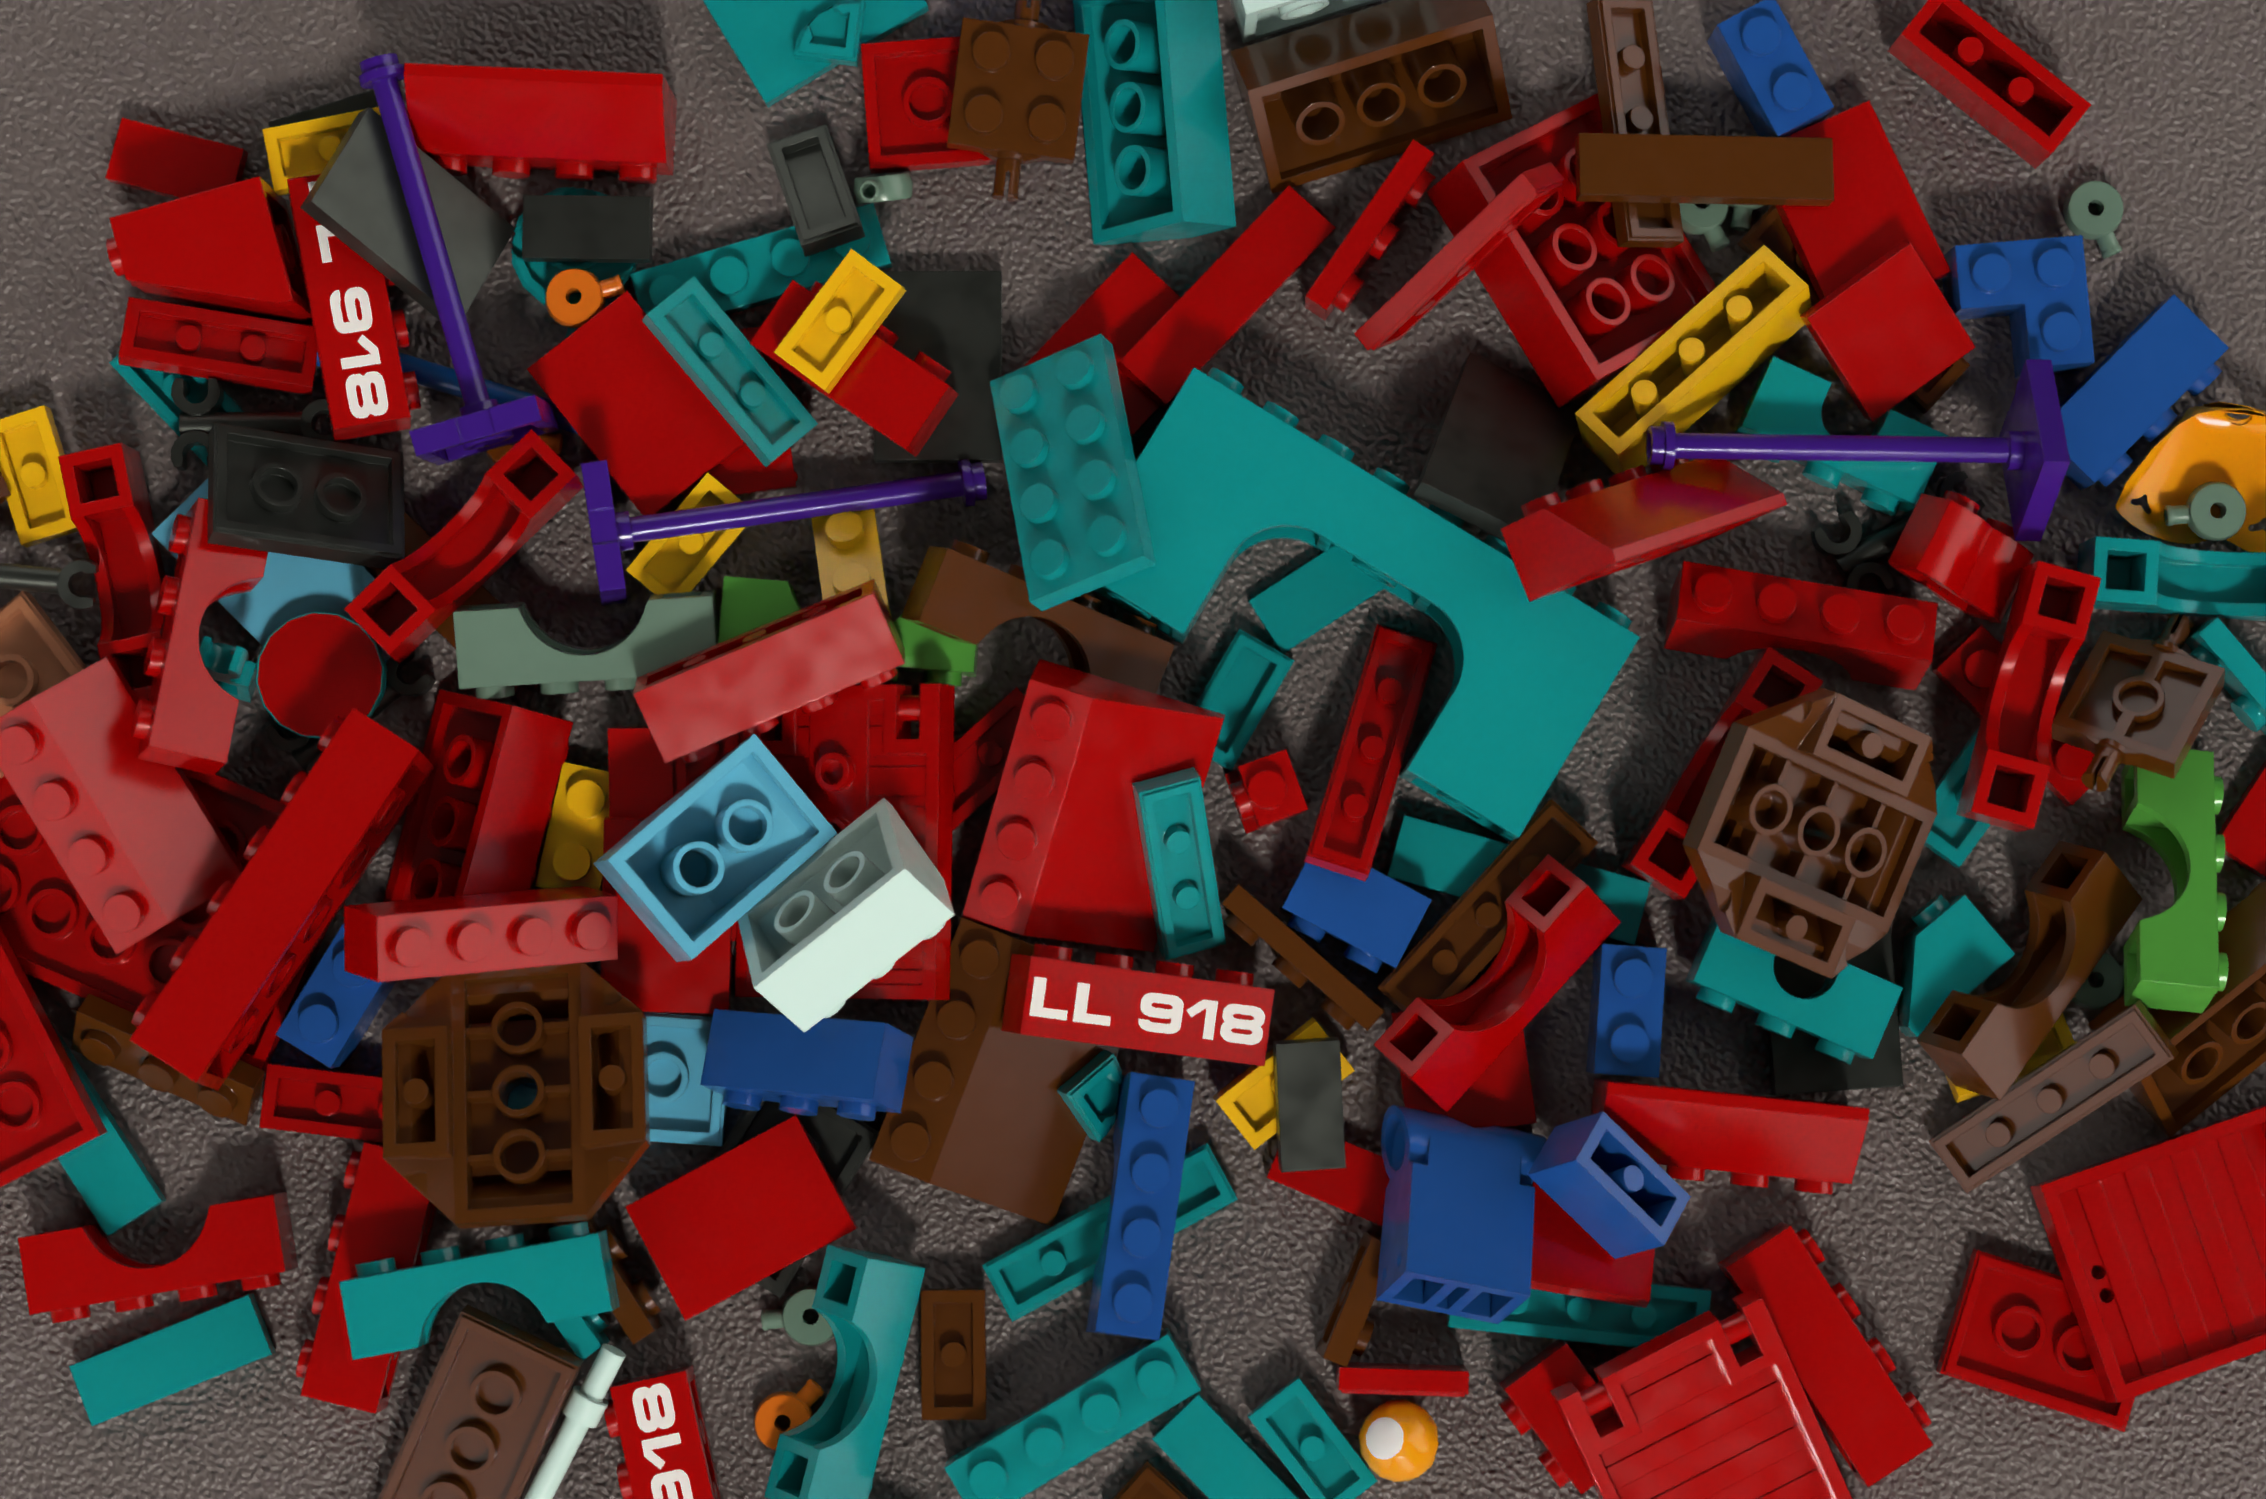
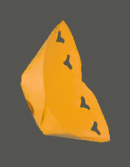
(2198, 450)

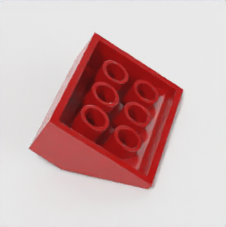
(1560, 277)
(1065, 823)

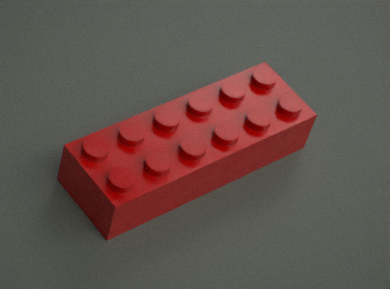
(281, 900)

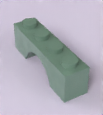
(506, 648)

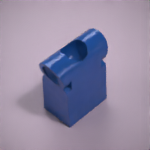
(1456, 1215)

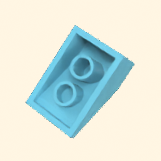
(715, 849)

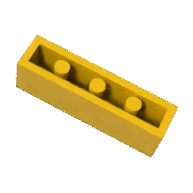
(1696, 360)

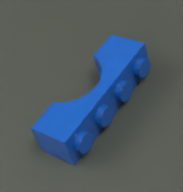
(1143, 1206)

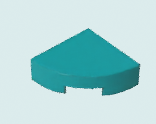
(833, 35)
(1094, 1094)

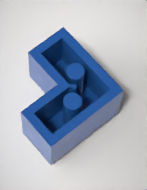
(2034, 284)

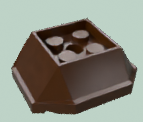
(1813, 828)
(463, 1055)

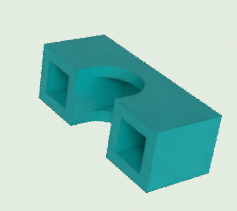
(1791, 403)
(1844, 1013)

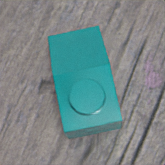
(1945, 953)

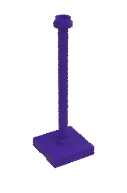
(482, 421)
(2029, 447)
(617, 531)

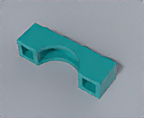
(2175, 579)
(397, 1307)
(871, 1311)
(1076, 1423)

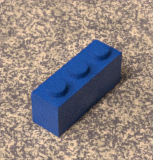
(2135, 389)
(833, 1064)

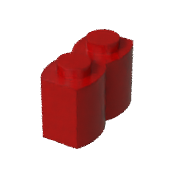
(1961, 555)

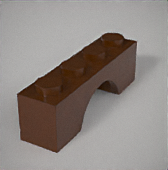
(968, 599)
(2075, 913)

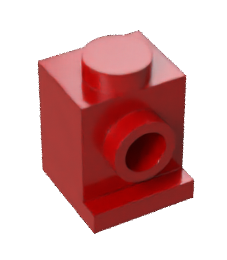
(1266, 791)

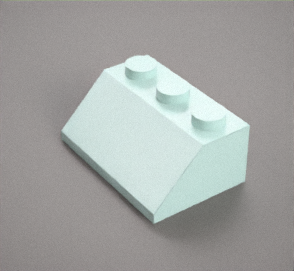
(844, 917)

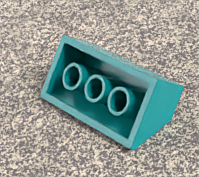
(1155, 120)

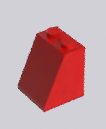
(215, 252)

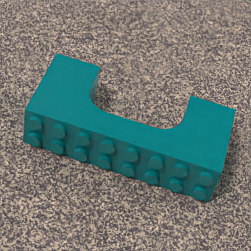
(1523, 670)

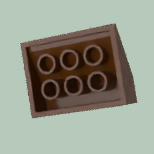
(986, 1100)

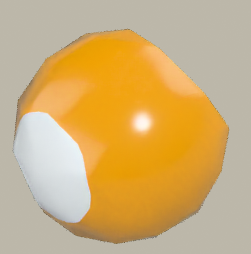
(1399, 1440)

